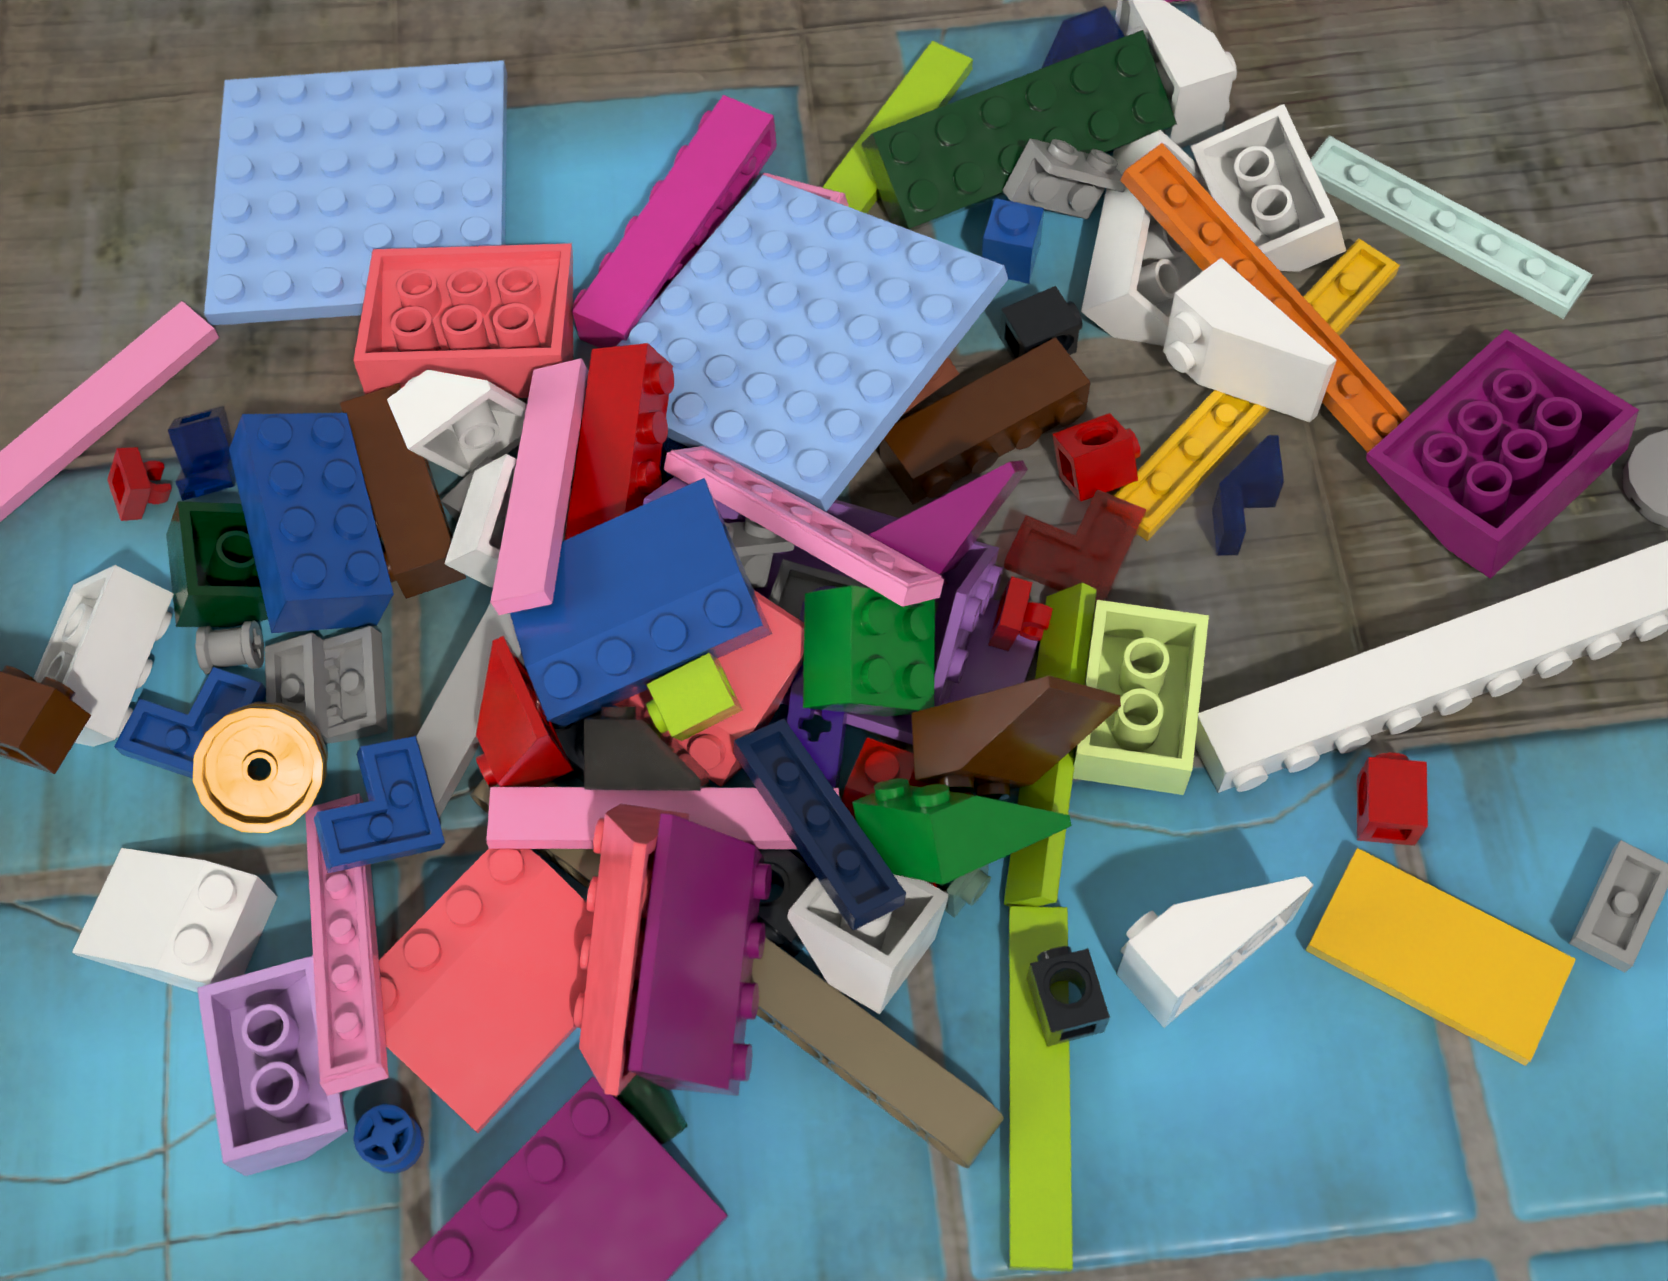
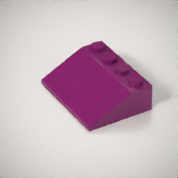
(1503, 450)
(699, 960)
(578, 1205)

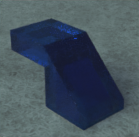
(203, 452)
(1249, 485)

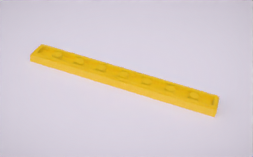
(1225, 420)

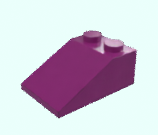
(950, 525)

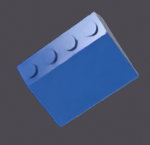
(638, 605)

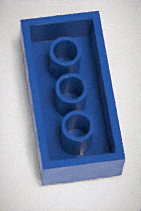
(309, 521)

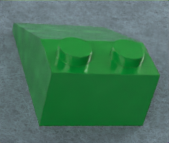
(945, 833)

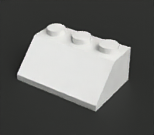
(1271, 190)
(105, 647)

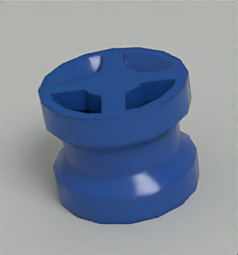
(380, 1129)

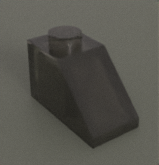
(633, 755)

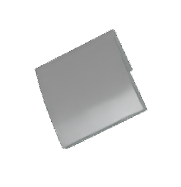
(331, 682)

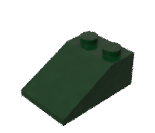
(212, 566)

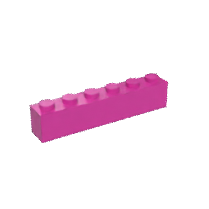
(678, 219)

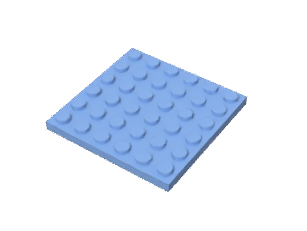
(347, 166)
(808, 334)

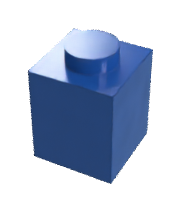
(1013, 237)

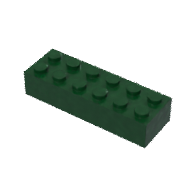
(971, 146)

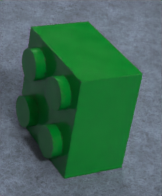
(867, 653)

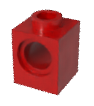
(1096, 456)
(1392, 800)

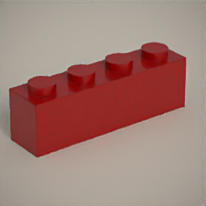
(619, 434)

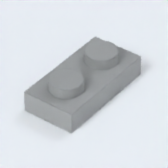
(1622, 906)

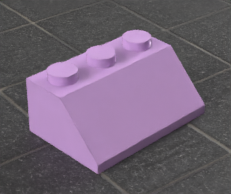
(267, 1068)

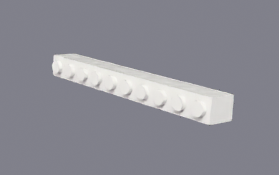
(1435, 670)

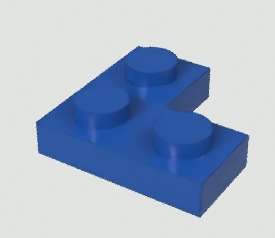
(172, 737)
(394, 821)

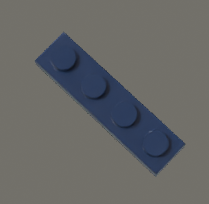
(819, 824)

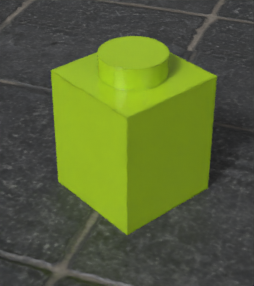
(692, 698)

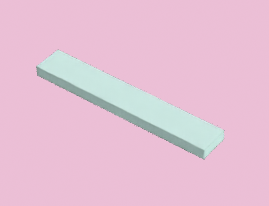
(1449, 228)

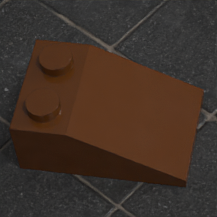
(1005, 734)

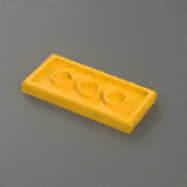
(1441, 956)

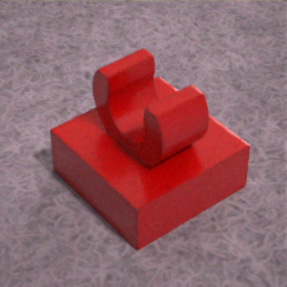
(132, 484)
(1018, 616)

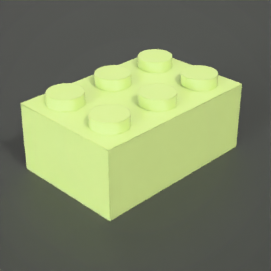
(1157, 670)

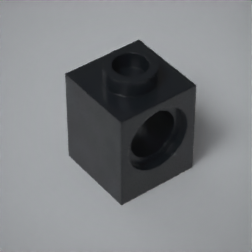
(1039, 320)
(1067, 1021)

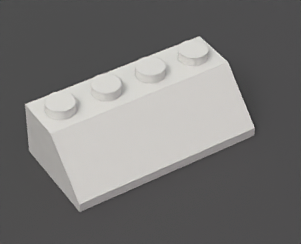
(1135, 259)

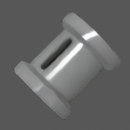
(230, 647)

